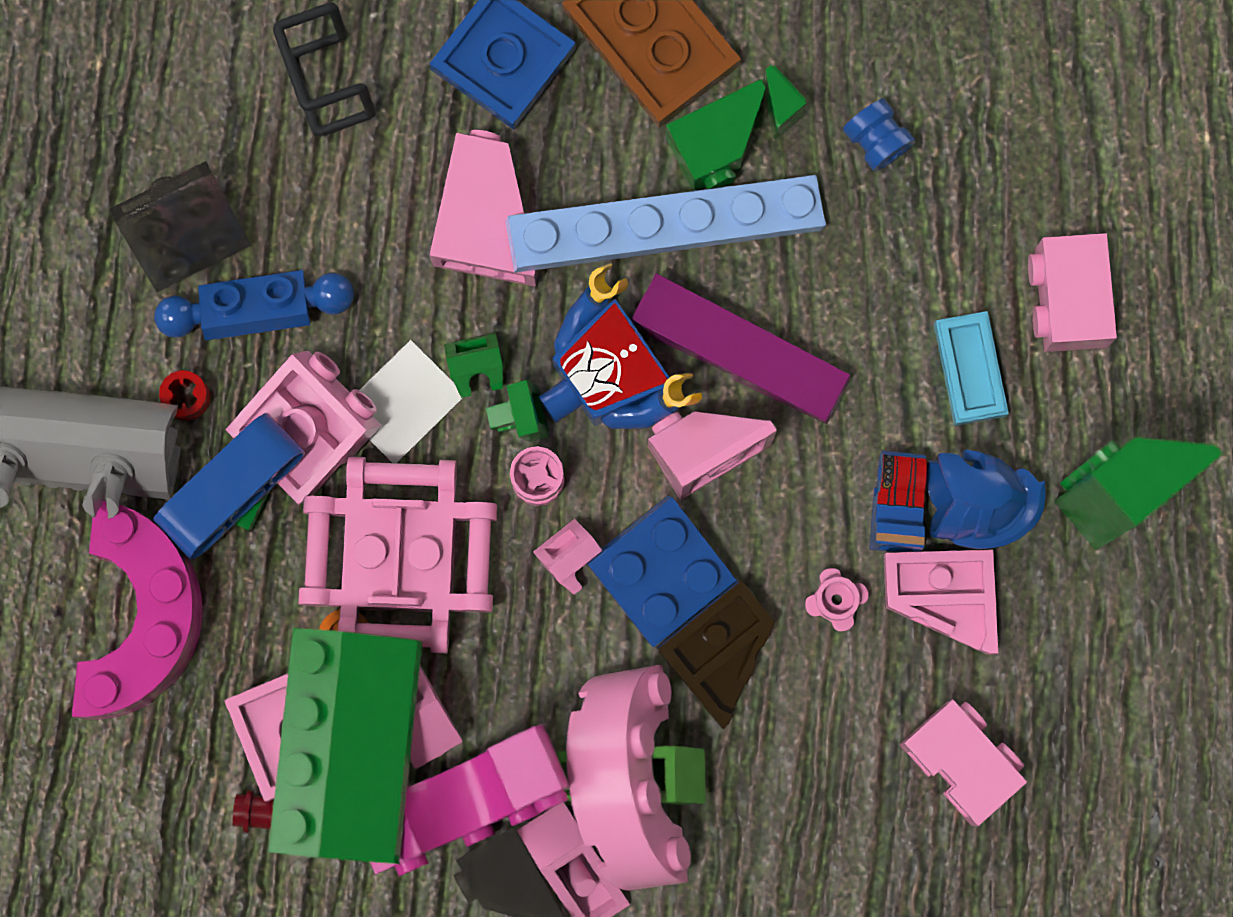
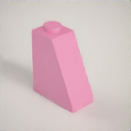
(474, 208)

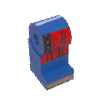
(899, 503)

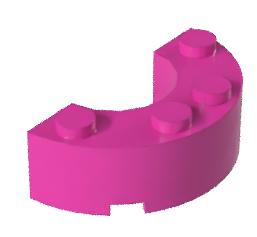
(165, 621)
(509, 780)

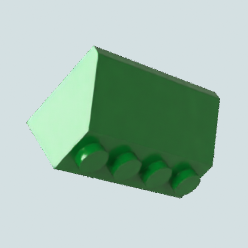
(1128, 484)
(345, 746)

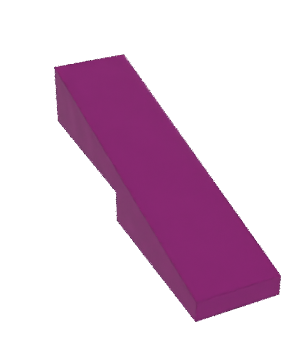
(740, 349)

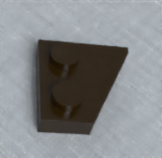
(719, 649)

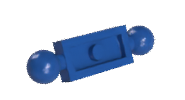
(254, 305)

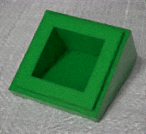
(783, 101)

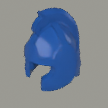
(982, 502)

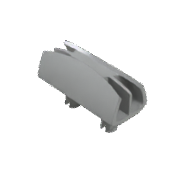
(87, 445)

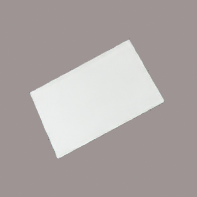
(409, 400)

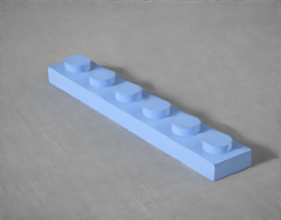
(664, 223)

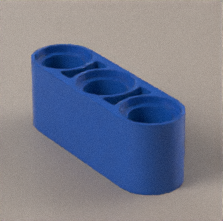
(229, 486)

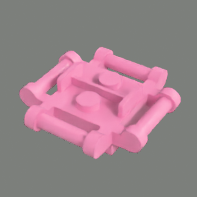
(399, 551)

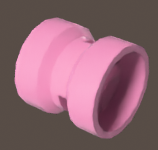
(534, 468)

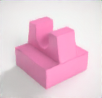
(567, 553)

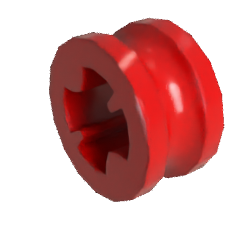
(200, 391)

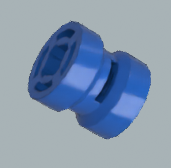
(879, 135)

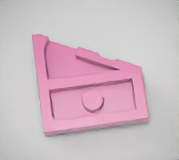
(946, 593)

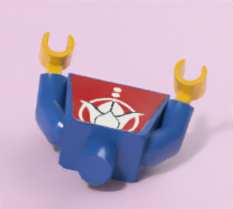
(609, 365)

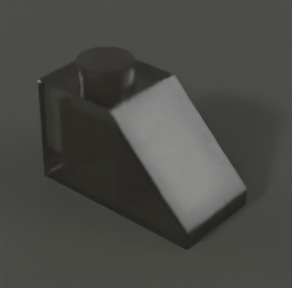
(506, 879)

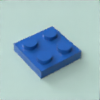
(503, 58)
(661, 571)

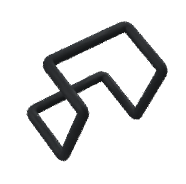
(289, 57)

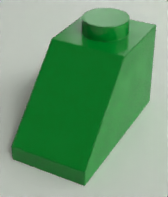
(716, 137)

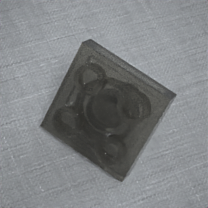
(180, 226)

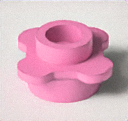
(821, 602)

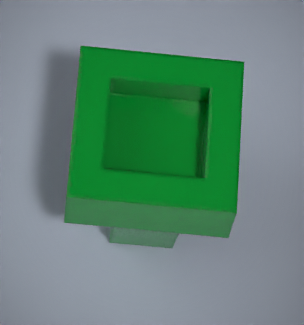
(474, 357)
(521, 413)

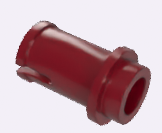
(252, 812)

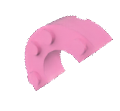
(614, 780)

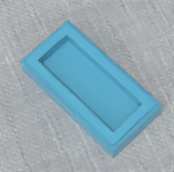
(970, 368)

